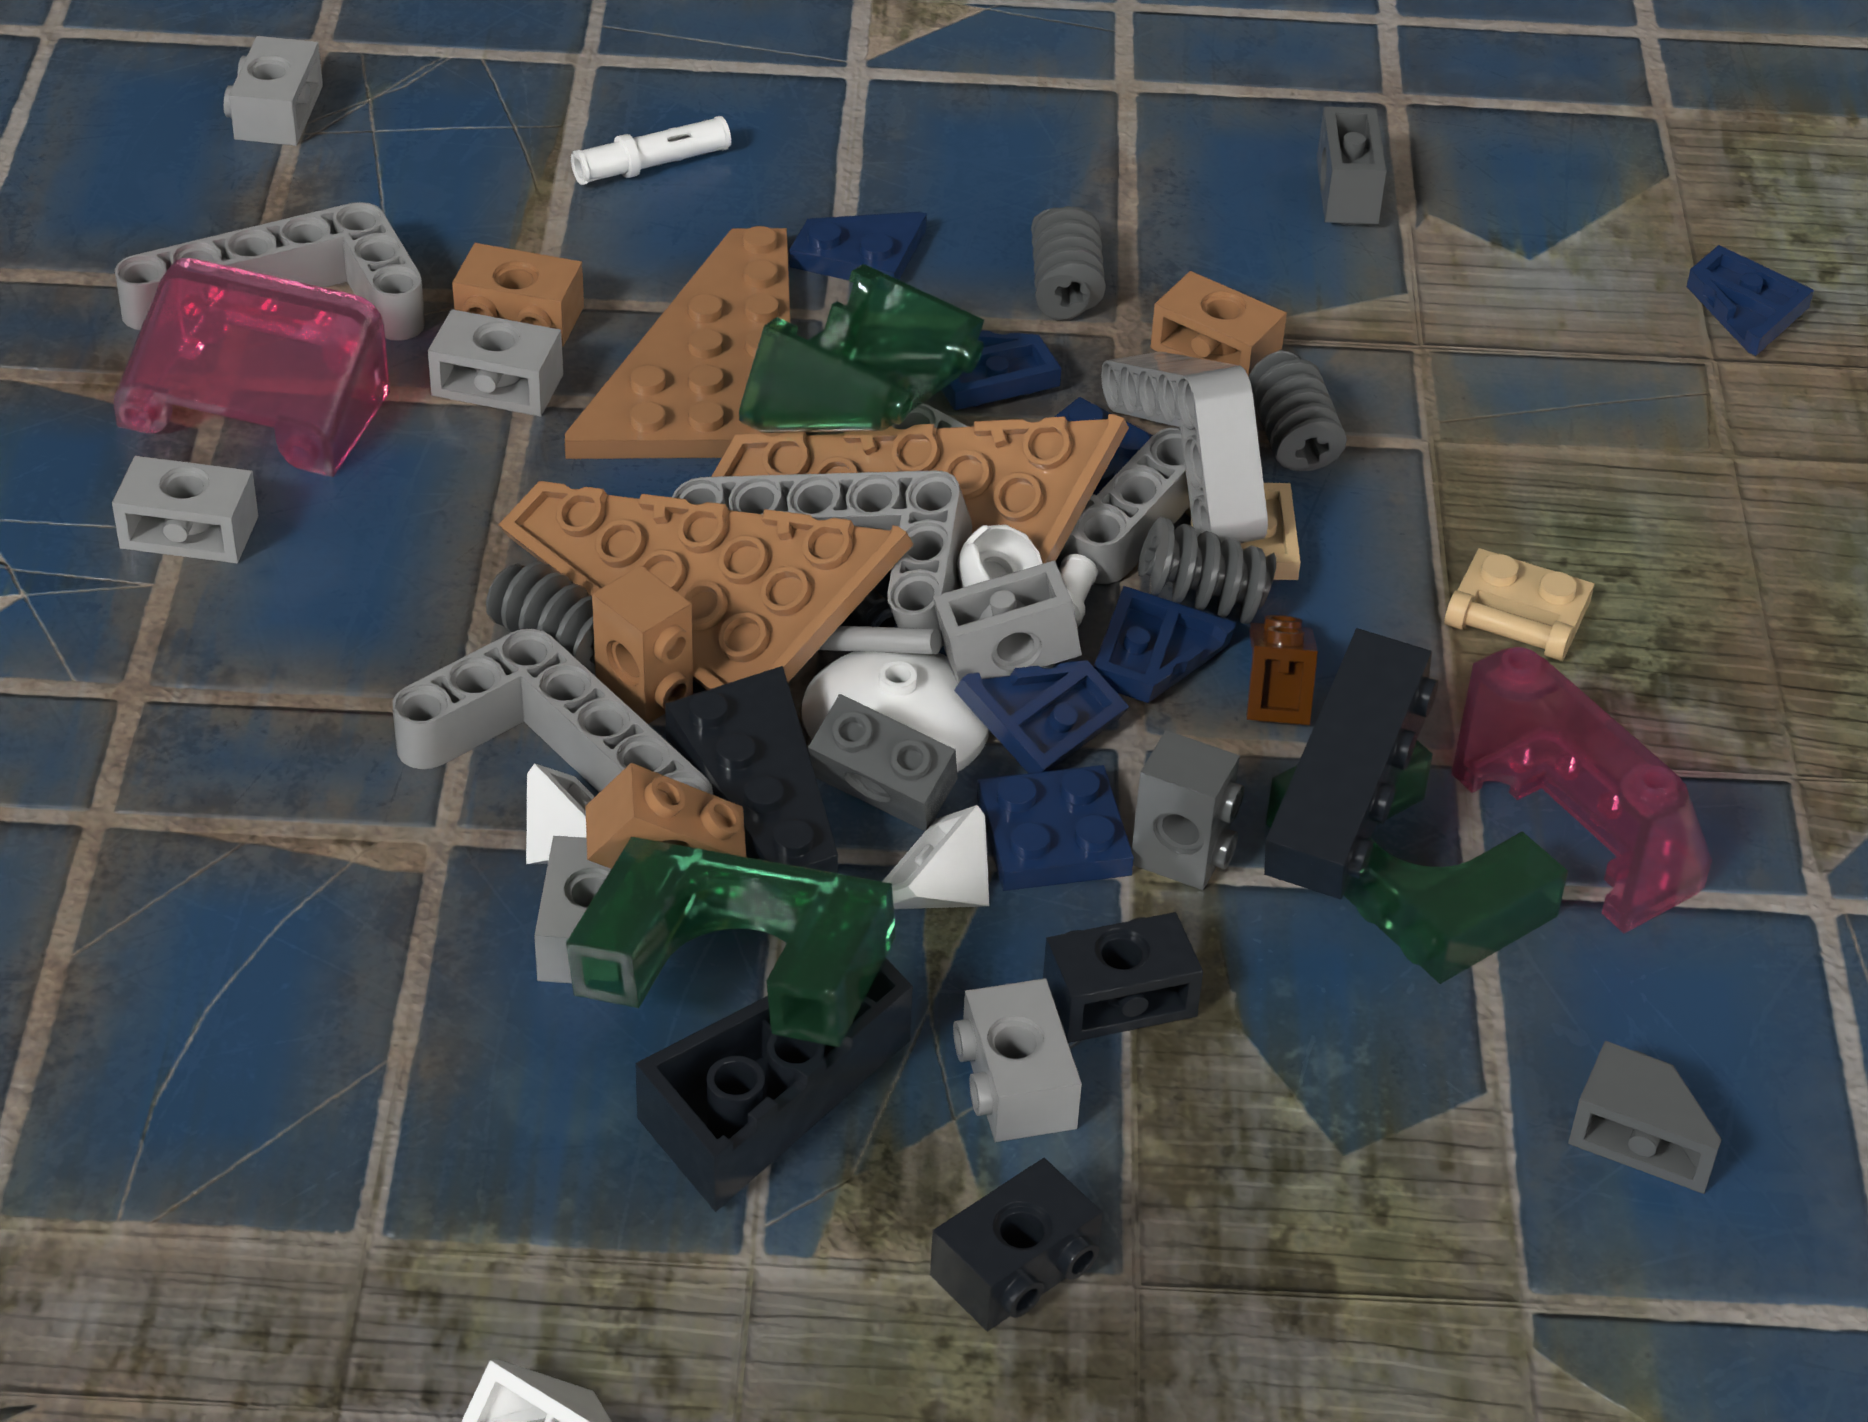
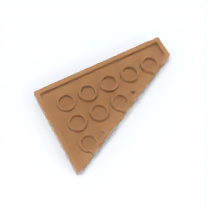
(691, 369)
(1007, 469)
(757, 583)

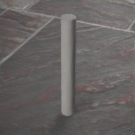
(884, 640)

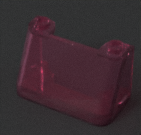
(260, 355)
(1542, 732)

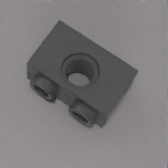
(1351, 165)
(883, 762)
(1186, 810)

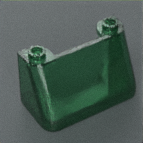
(866, 366)

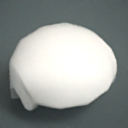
(995, 553)

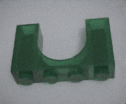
(672, 893)
(1455, 912)

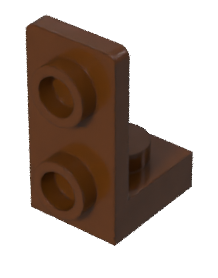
(1281, 671)

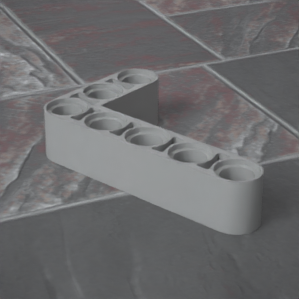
(315, 248)
(1218, 433)
(919, 502)
(1123, 512)
(536, 683)

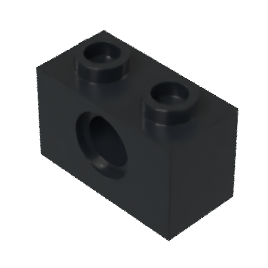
(1123, 976)
(1016, 1244)

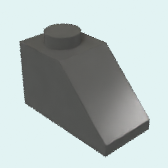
(1645, 1119)

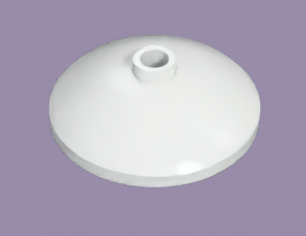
(903, 687)

